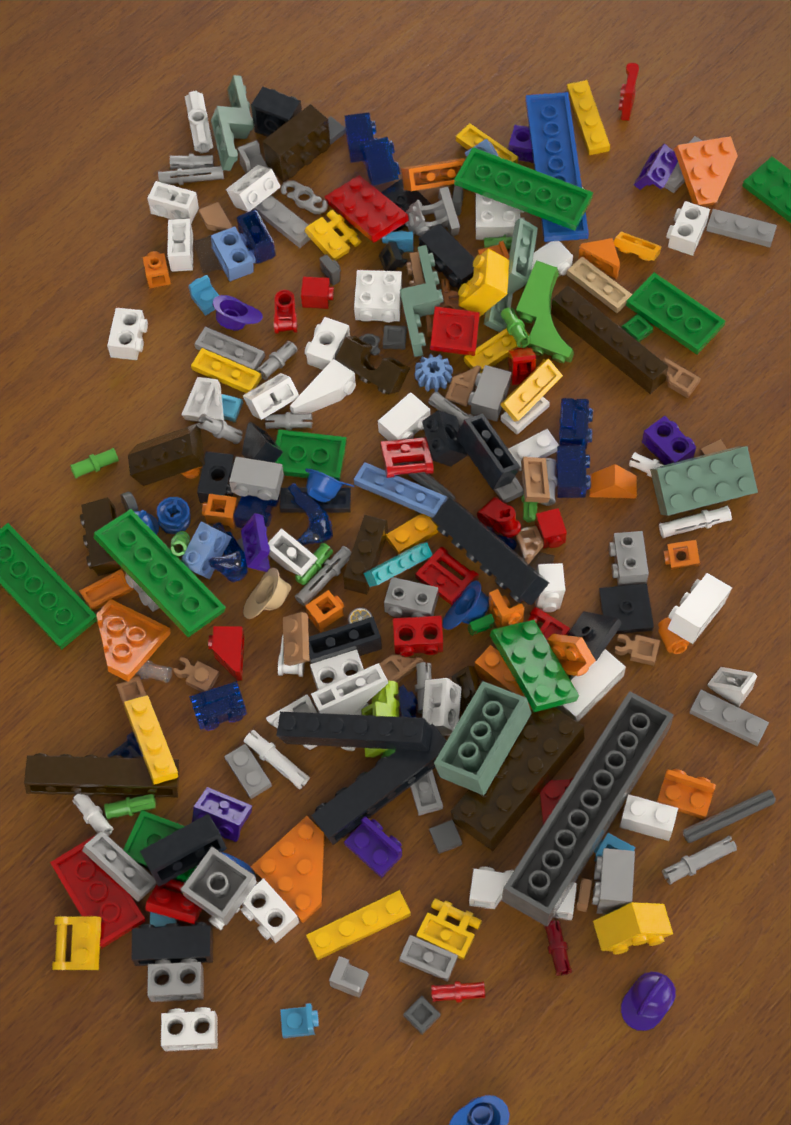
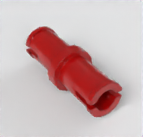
(458, 991)

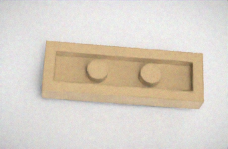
(599, 284)

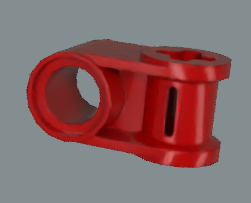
(285, 315)
(500, 517)

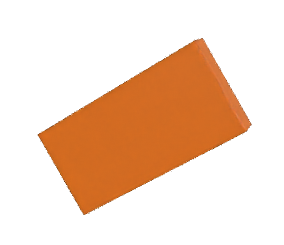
(107, 588)

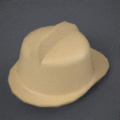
(267, 595)

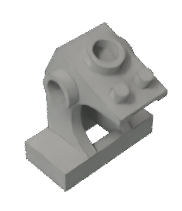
(443, 211)

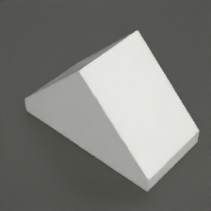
(732, 684)

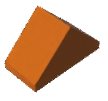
(601, 255)
(613, 483)

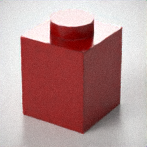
(316, 292)
(551, 528)

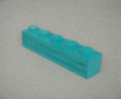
(398, 564)

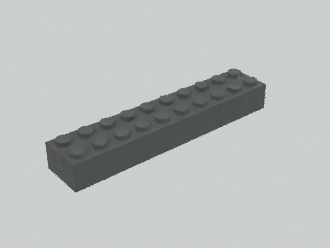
(587, 809)

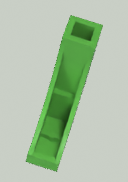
(536, 307)

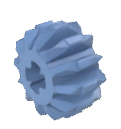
(433, 372)

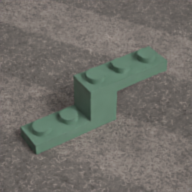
(232, 122)
(519, 270)
(421, 300)

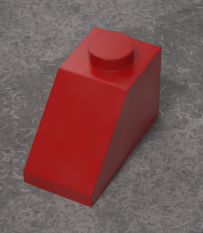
(521, 364)
(228, 648)

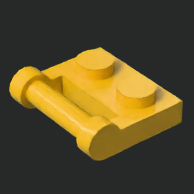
(85, 943)

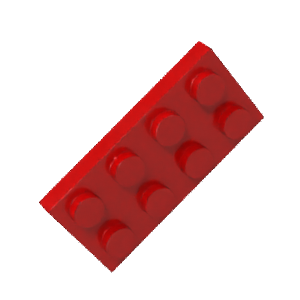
(366, 208)
(97, 894)

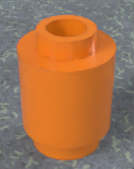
(672, 642)

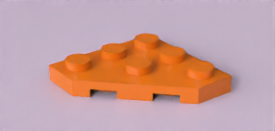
(706, 168)
(128, 638)
(296, 868)

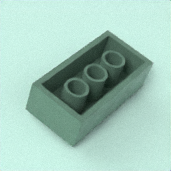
(704, 480)
(483, 738)

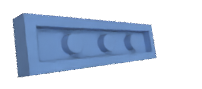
(399, 490)

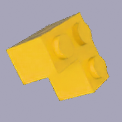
(488, 283)
(634, 926)

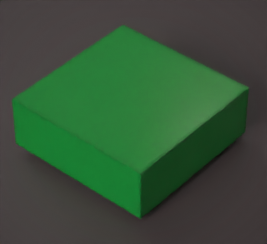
(638, 328)
(481, 624)

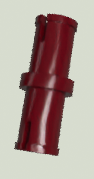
(558, 948)

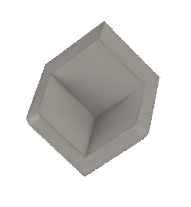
(250, 156)
(348, 978)

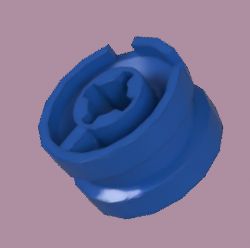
(181, 519)

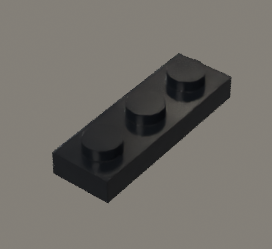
(339, 504)

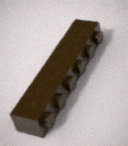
(609, 339)
(94, 776)

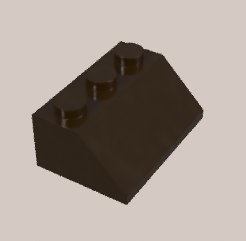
(167, 455)

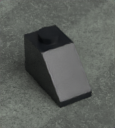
(260, 445)

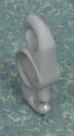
(308, 204)

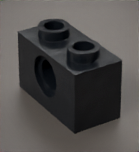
(440, 434)
(215, 466)

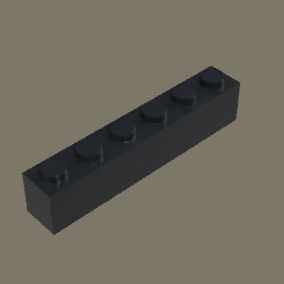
(490, 551)
(354, 731)
(376, 788)

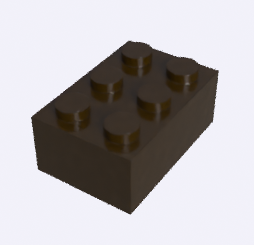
(297, 143)

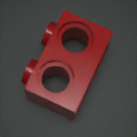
(417, 629)

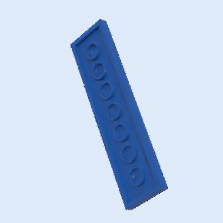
(555, 152)

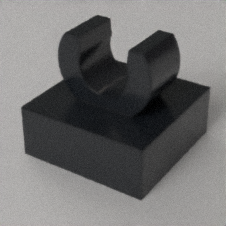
(392, 257)

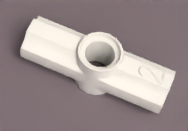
(198, 122)

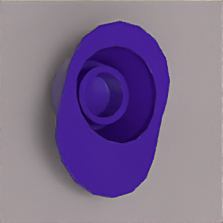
(235, 314)
(648, 1001)

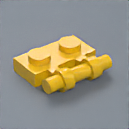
(327, 239)
(446, 935)

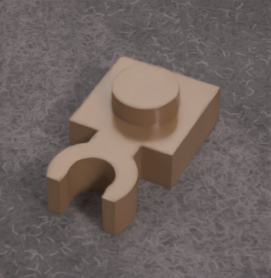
(642, 649)
(199, 676)

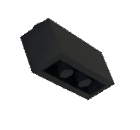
(448, 255)
(487, 451)
(355, 636)
(182, 849)
(172, 943)

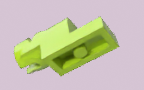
(382, 705)

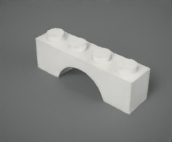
(488, 890)

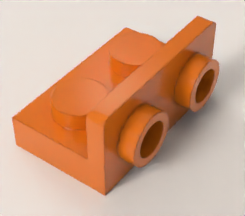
(502, 611)
(571, 653)
(686, 793)

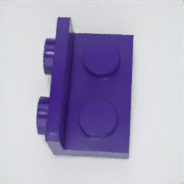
(657, 168)
(256, 543)
(224, 811)
(374, 846)

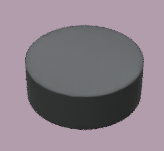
(129, 501)

